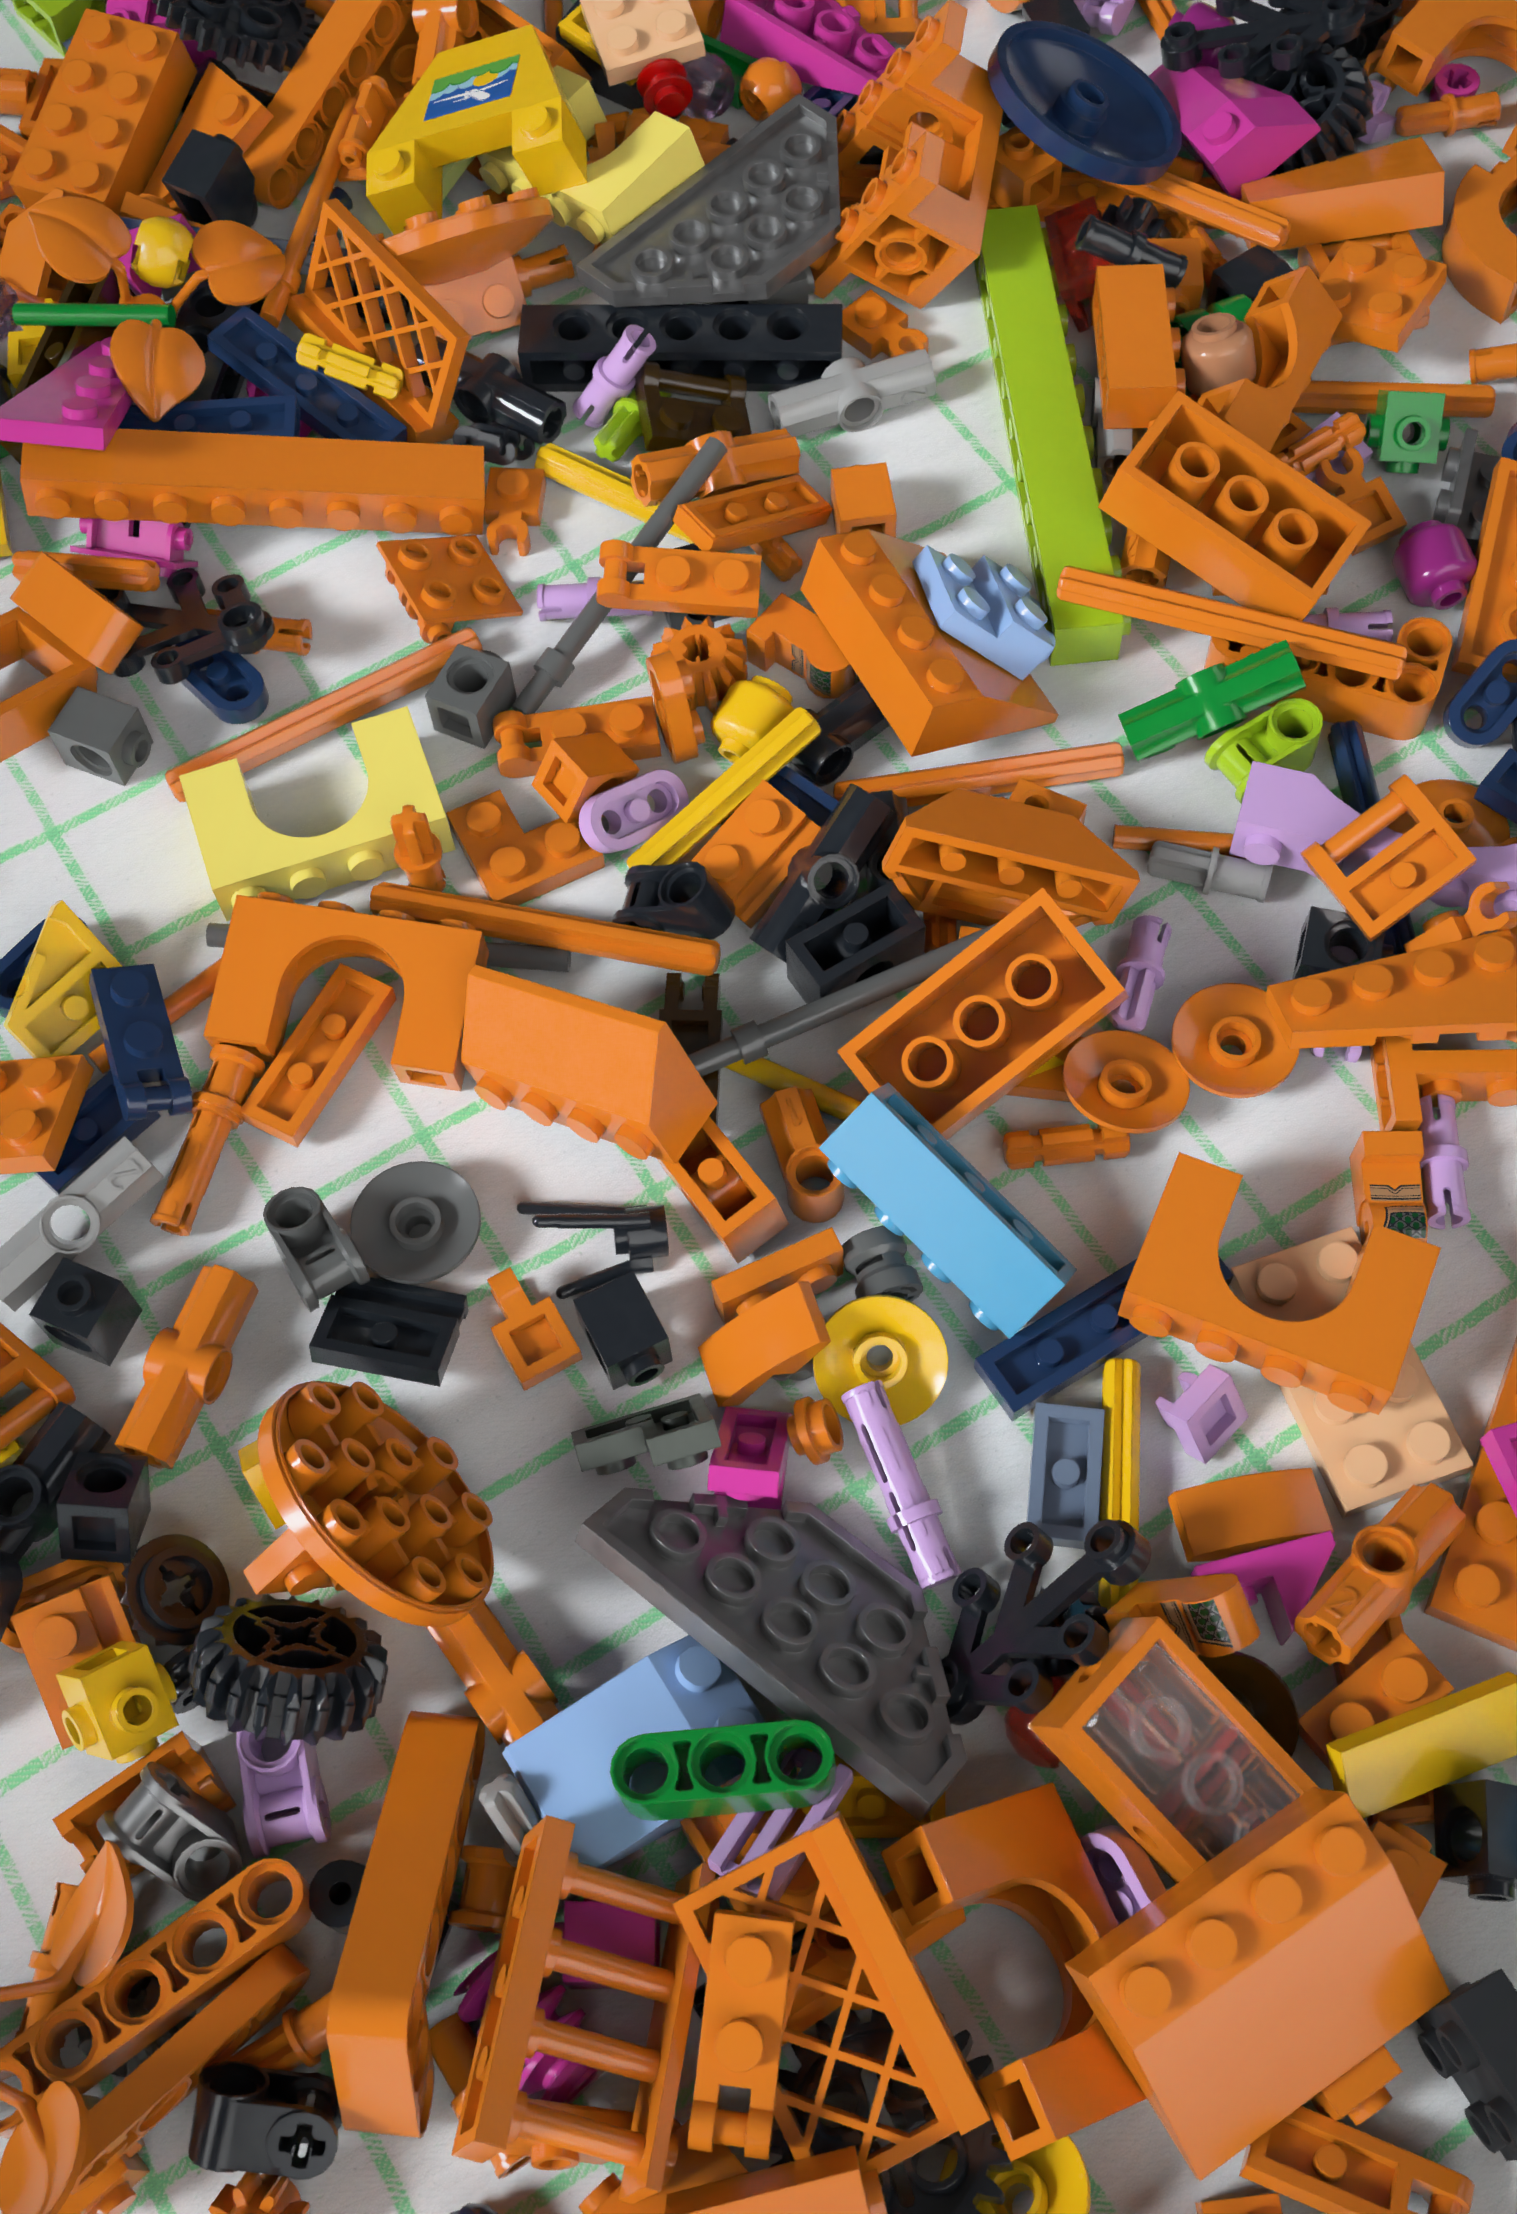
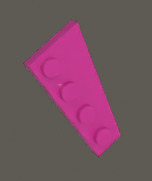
(71, 405)

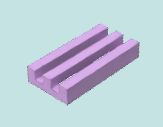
(743, 1824)

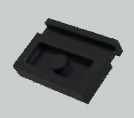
(390, 1330)

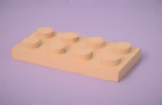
(1363, 1455)

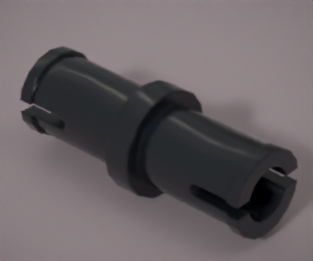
(1128, 248)

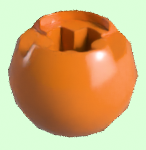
(768, 87)

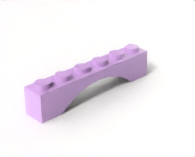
(1293, 809)

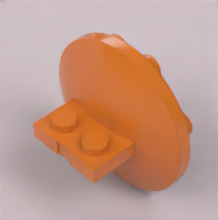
(469, 258)
(369, 1508)

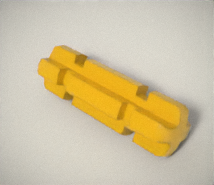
(349, 366)

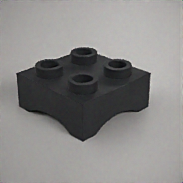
(1476, 2044)

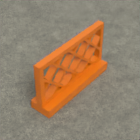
(336, 318)
(894, 1978)

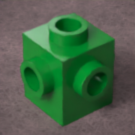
(1427, 429)

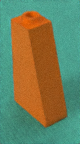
(1355, 195)

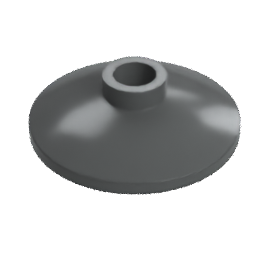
(408, 1197)

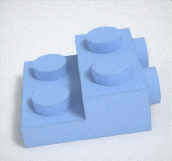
(986, 609)

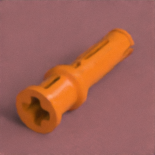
(215, 1115)

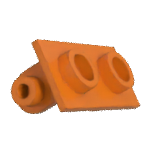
(375, 111)

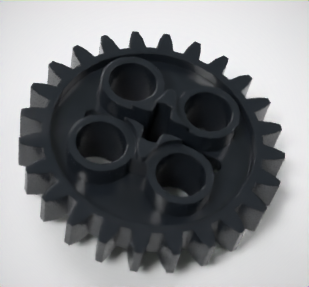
(244, 29)
(975, 2149)

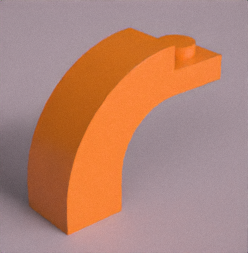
(1479, 244)

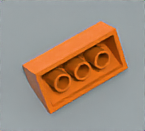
(582, 1065)

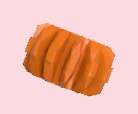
(712, 656)

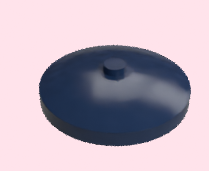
(1084, 103)

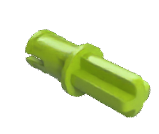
(620, 429)

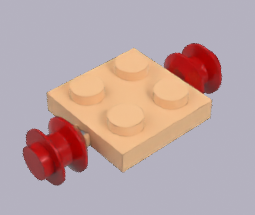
(648, 44)

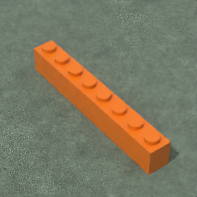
(260, 482)

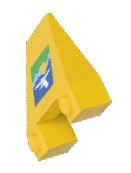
(469, 105)

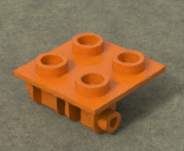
(446, 582)

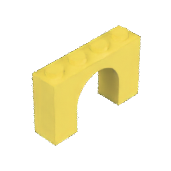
(619, 185)
(251, 858)

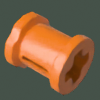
(484, 1890)

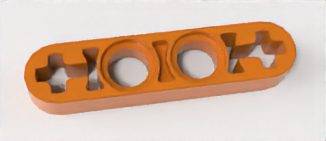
(175, 2067)

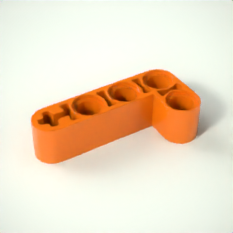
(1380, 705)

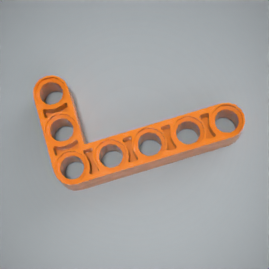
(387, 1962)

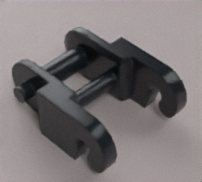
(499, 442)

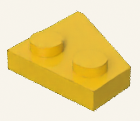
(54, 999)

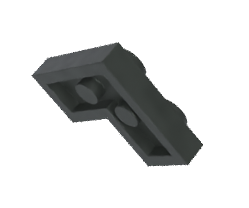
(670, 1433)

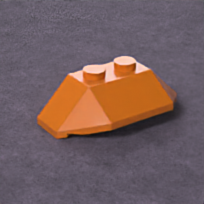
(987, 855)

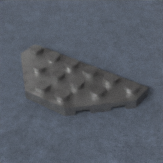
(734, 224)
(801, 1620)

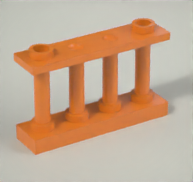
(515, 2028)

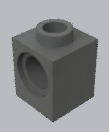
(470, 694)
(101, 736)

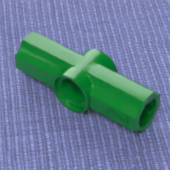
(1212, 701)

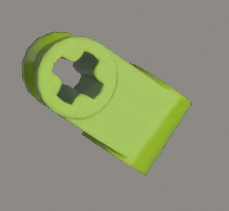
(1266, 741)

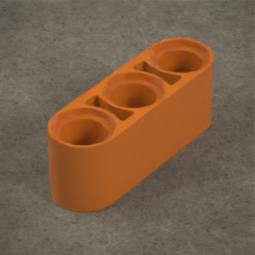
(77, 613)

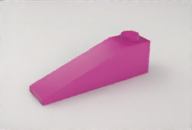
(811, 35)
(1234, 124)

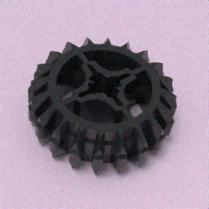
(1334, 93)
(287, 1669)

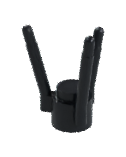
(636, 1230)

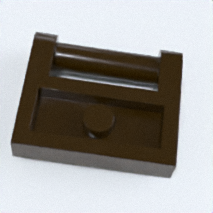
(676, 421)

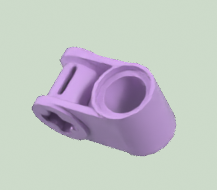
(281, 1797)

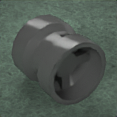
(880, 1265)

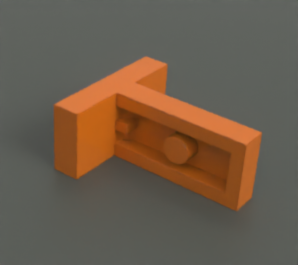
(1407, 1075)

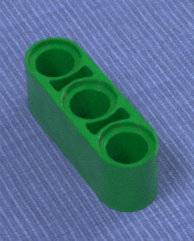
(692, 1750)

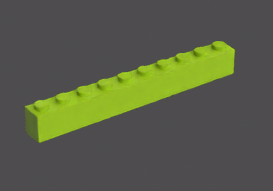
(1046, 430)

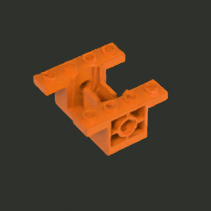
(936, 169)

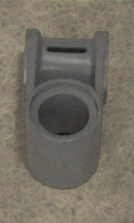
(312, 1245)

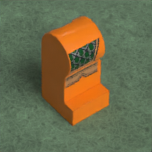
(801, 644)
(1389, 1182)
(1201, 1610)

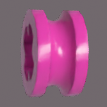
(1455, 79)

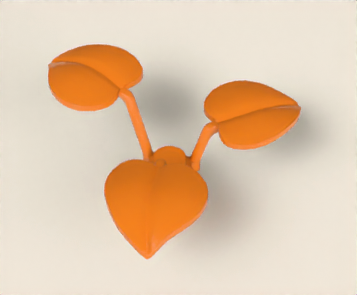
(154, 361)
(52, 2140)

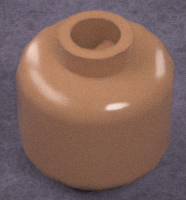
(1217, 353)

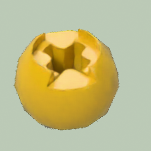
(162, 252)

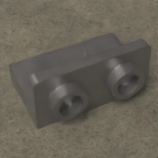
(1469, 488)

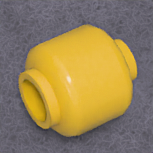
(749, 714)

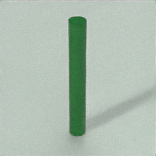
(90, 314)

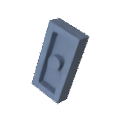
(1065, 1472)

